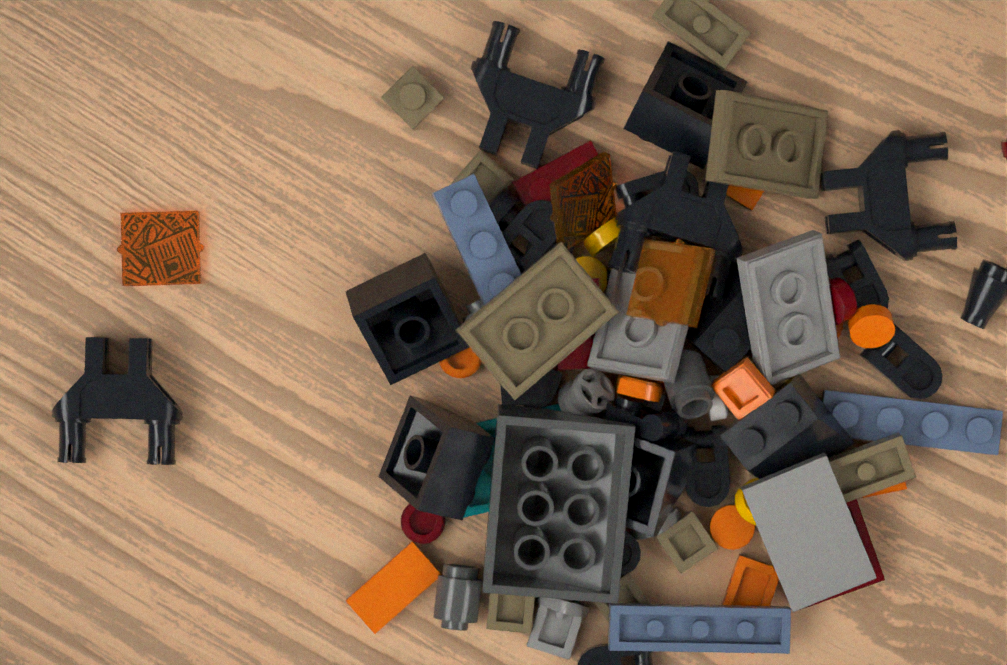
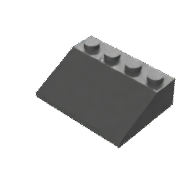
(557, 505)

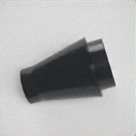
(985, 293)

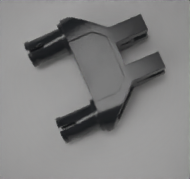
(528, 101)
(884, 196)
(681, 216)
(117, 397)

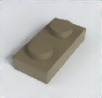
(703, 28)
(872, 467)

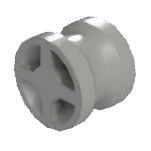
(586, 393)

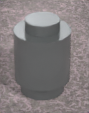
(692, 390)
(457, 596)

